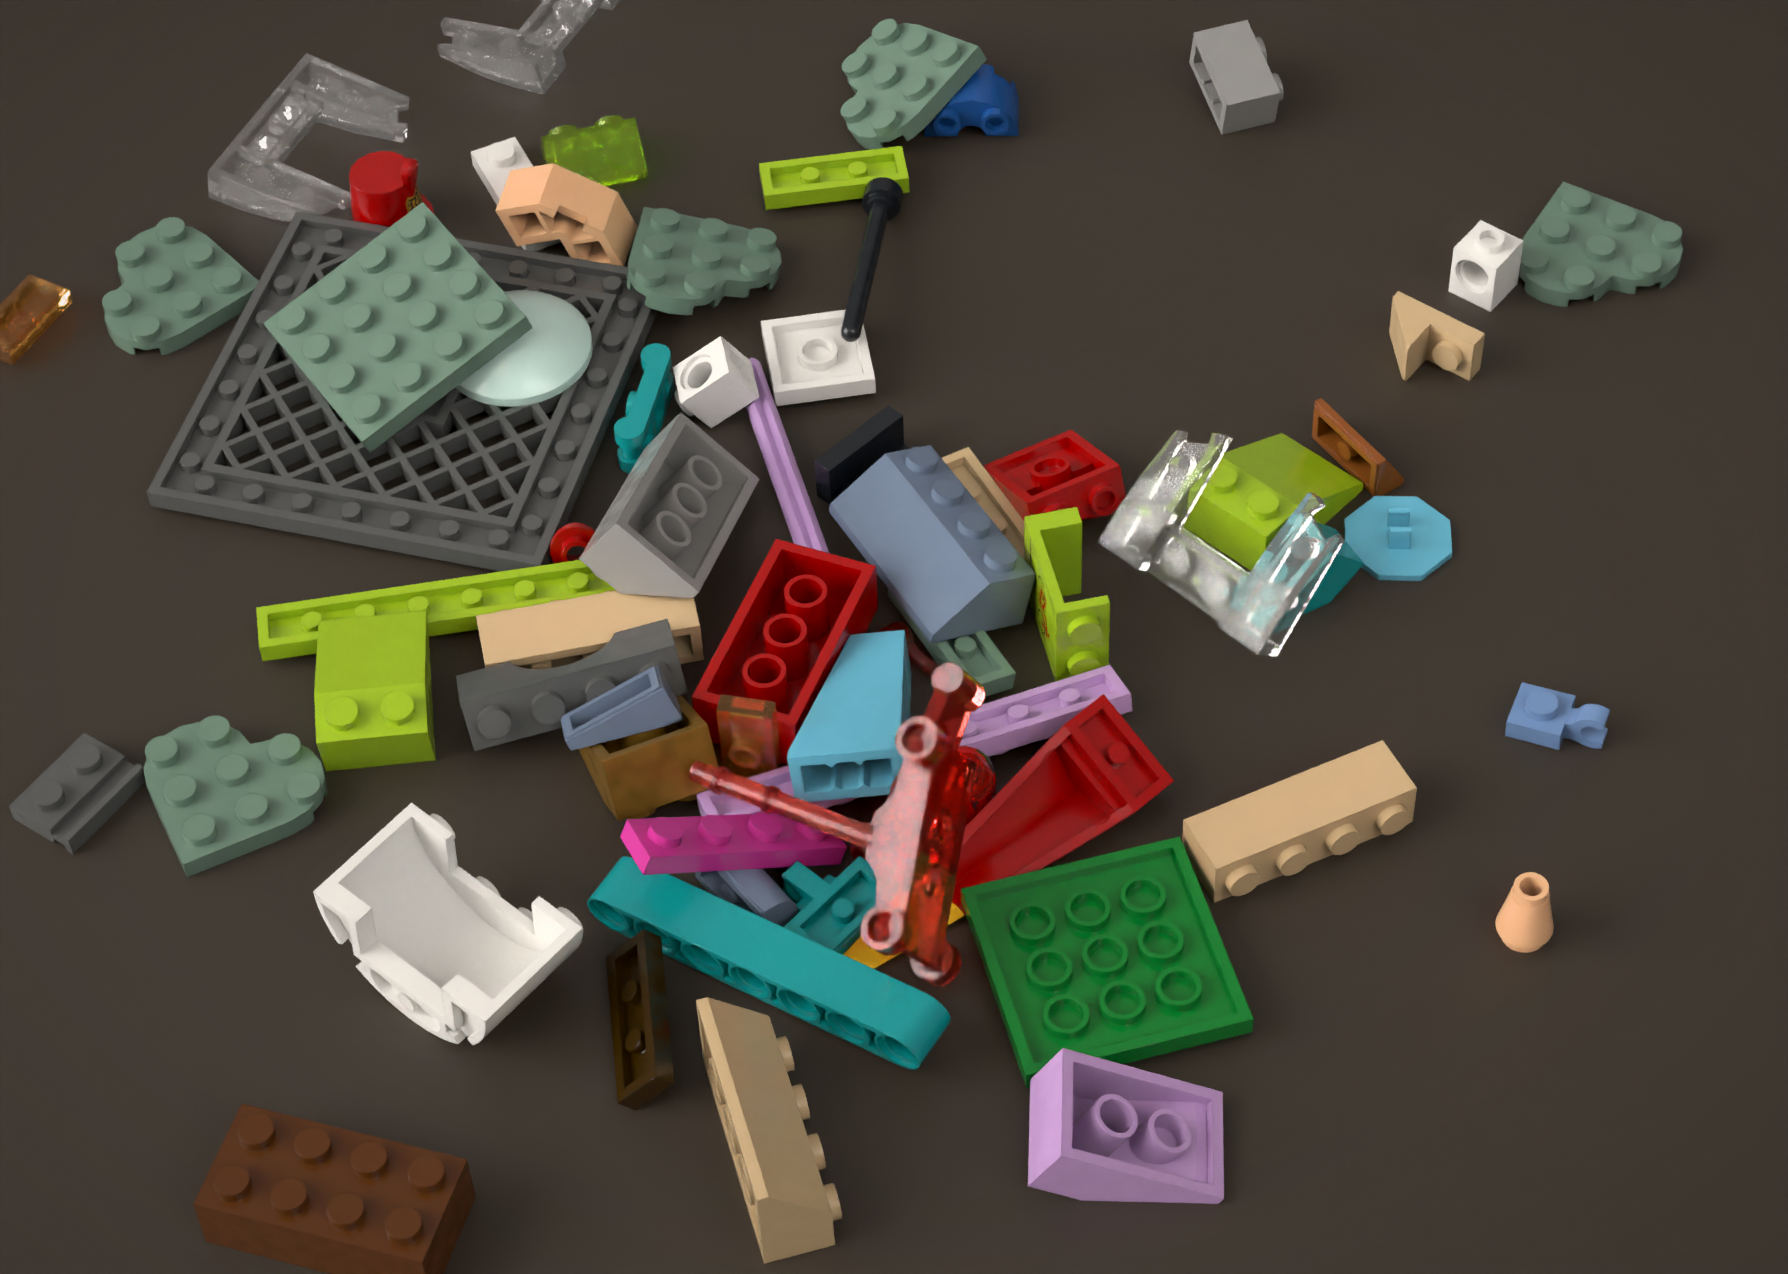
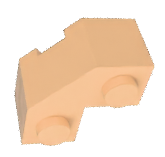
(560, 204)

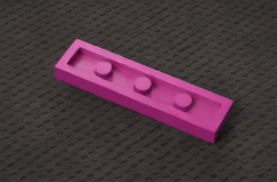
(727, 843)

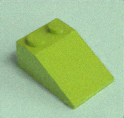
(1259, 491)
(374, 691)

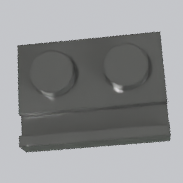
(78, 793)

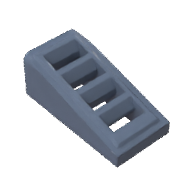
(625, 710)

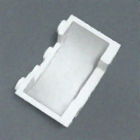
(436, 935)

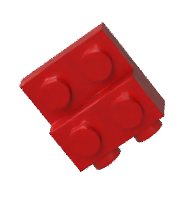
(1060, 476)

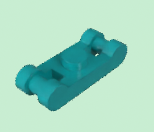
(646, 406)

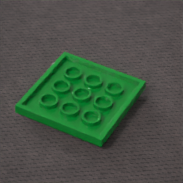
(1106, 958)

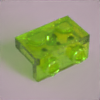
(602, 152)

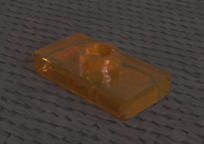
(29, 314)
(748, 735)

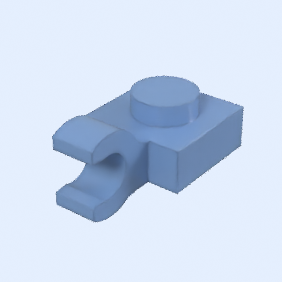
(1550, 715)

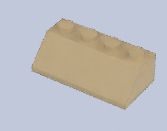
(766, 1131)

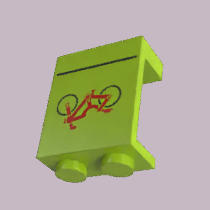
(1074, 631)

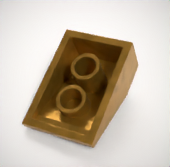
(651, 766)

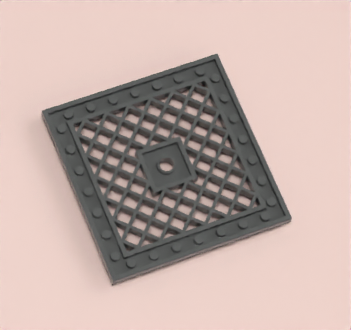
(493, 538)

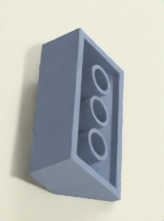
(934, 546)

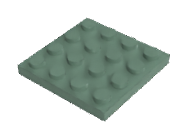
(397, 326)

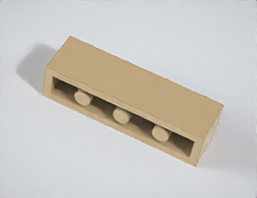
(580, 626)
(1299, 821)

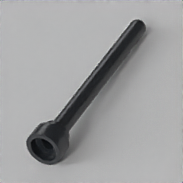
(881, 203)

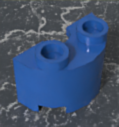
(981, 102)

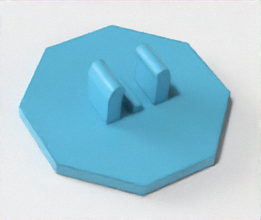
(1399, 537)

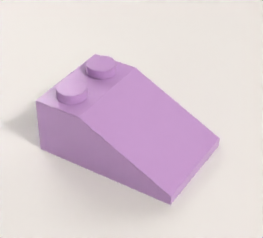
(1123, 1134)

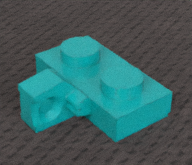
(830, 907)

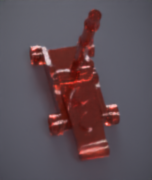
(913, 835)

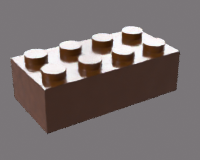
(333, 1197)

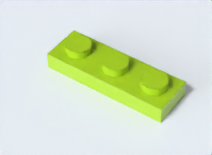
(829, 176)

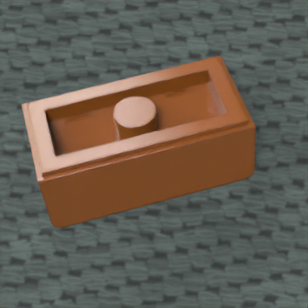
(1353, 451)

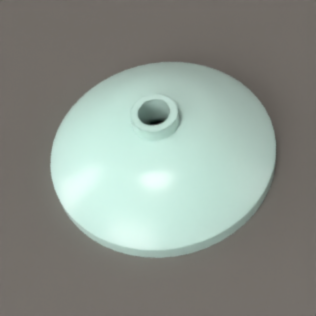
(541, 360)

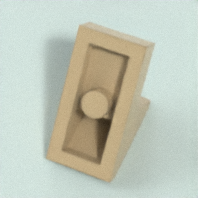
(1430, 335)

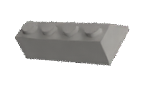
(670, 515)

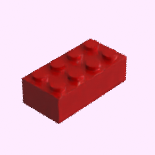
(789, 634)

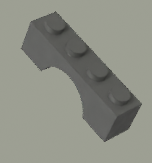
(519, 702)

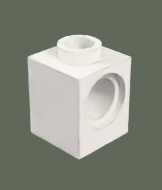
(1485, 265)
(715, 382)

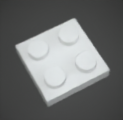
(813, 360)

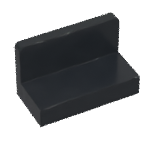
(858, 452)

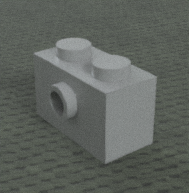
(1235, 76)

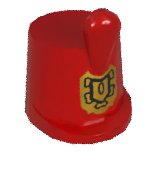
(384, 188)

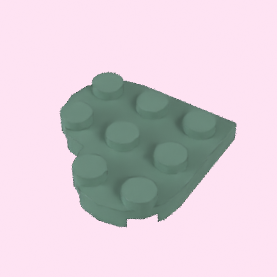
(904, 80)
(1594, 246)
(698, 261)
(173, 289)
(227, 794)

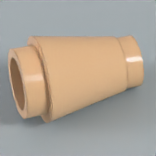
(1526, 915)

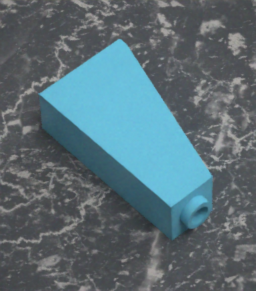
(852, 726)

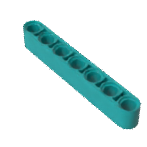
(772, 963)

